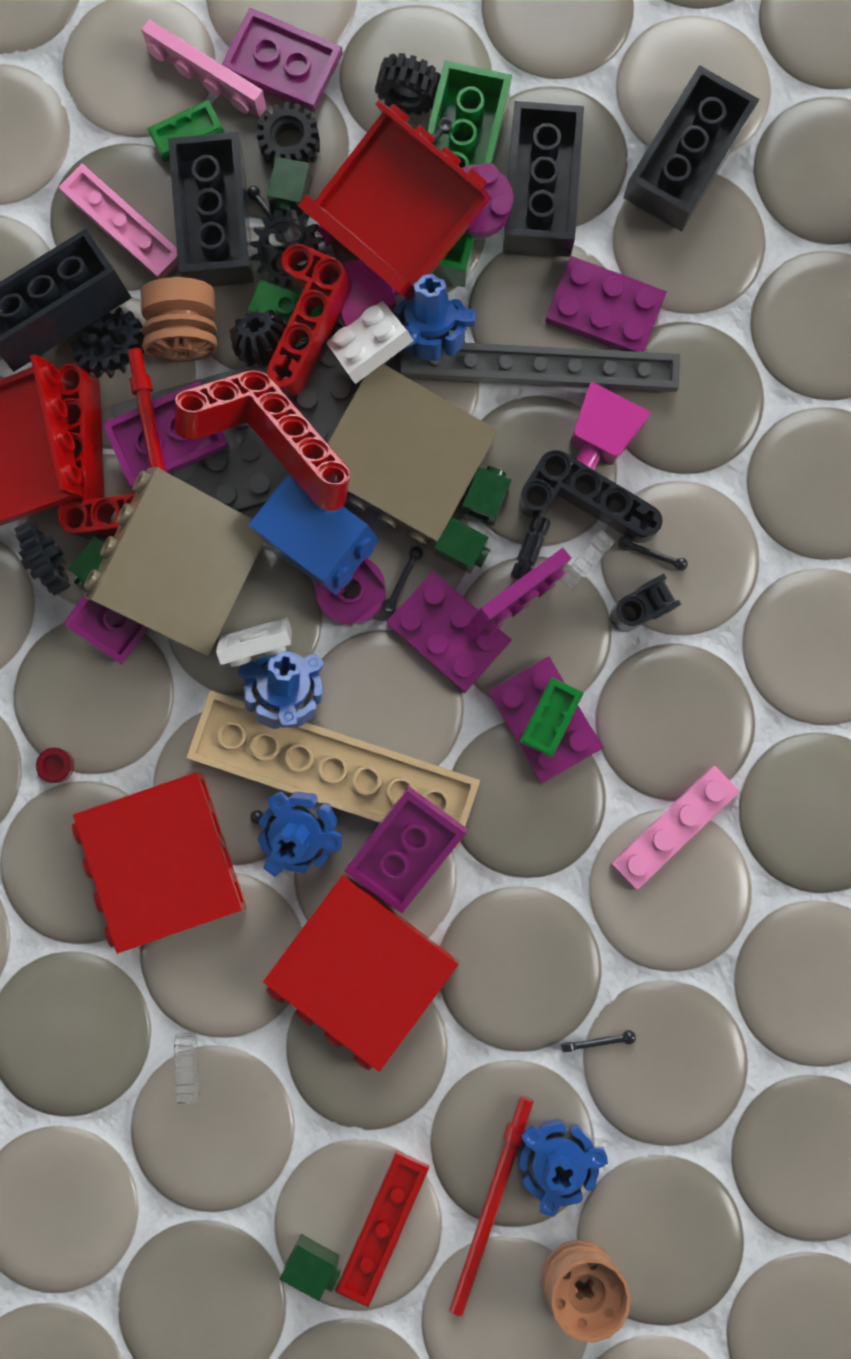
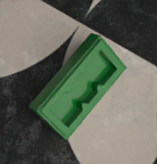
(192, 122)
(278, 299)
(551, 717)

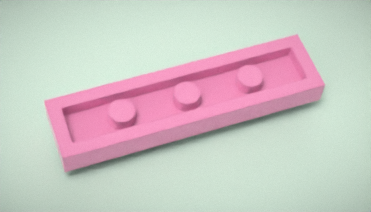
(195, 64)
(120, 221)
(675, 827)

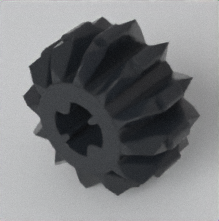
(257, 336)

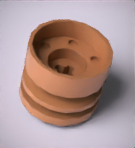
(178, 319)
(588, 1311)

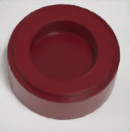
(55, 765)

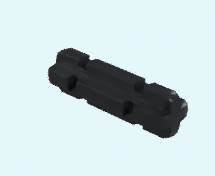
(531, 546)

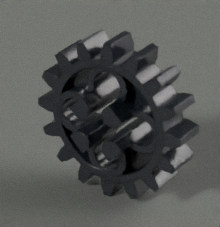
(282, 229)
(108, 355)
(42, 557)

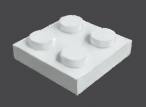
(369, 341)
(264, 638)

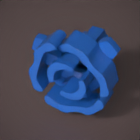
(433, 316)
(283, 685)
(296, 833)
(562, 1188)

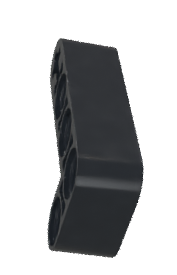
(592, 503)

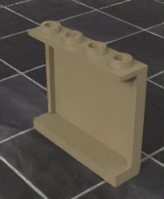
(408, 453)
(175, 561)

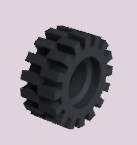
(407, 83)
(283, 120)

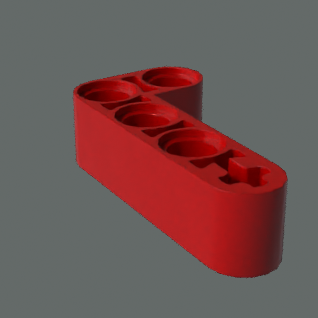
(301, 323)

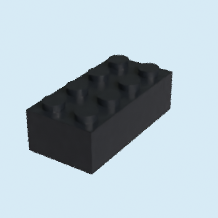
(690, 148)
(544, 178)
(211, 209)
(56, 298)

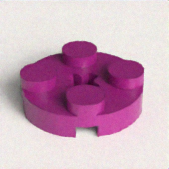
(498, 209)
(362, 608)

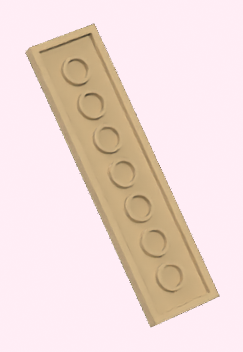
(322, 762)

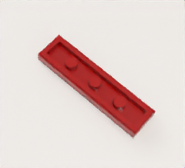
(382, 1228)

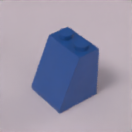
(313, 540)

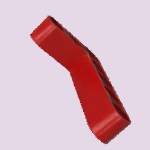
(285, 431)
(87, 434)

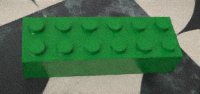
(477, 107)

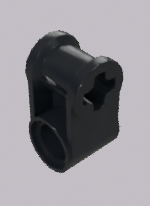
(649, 602)

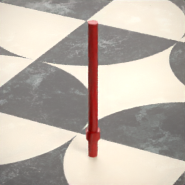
(142, 387)
(512, 1142)

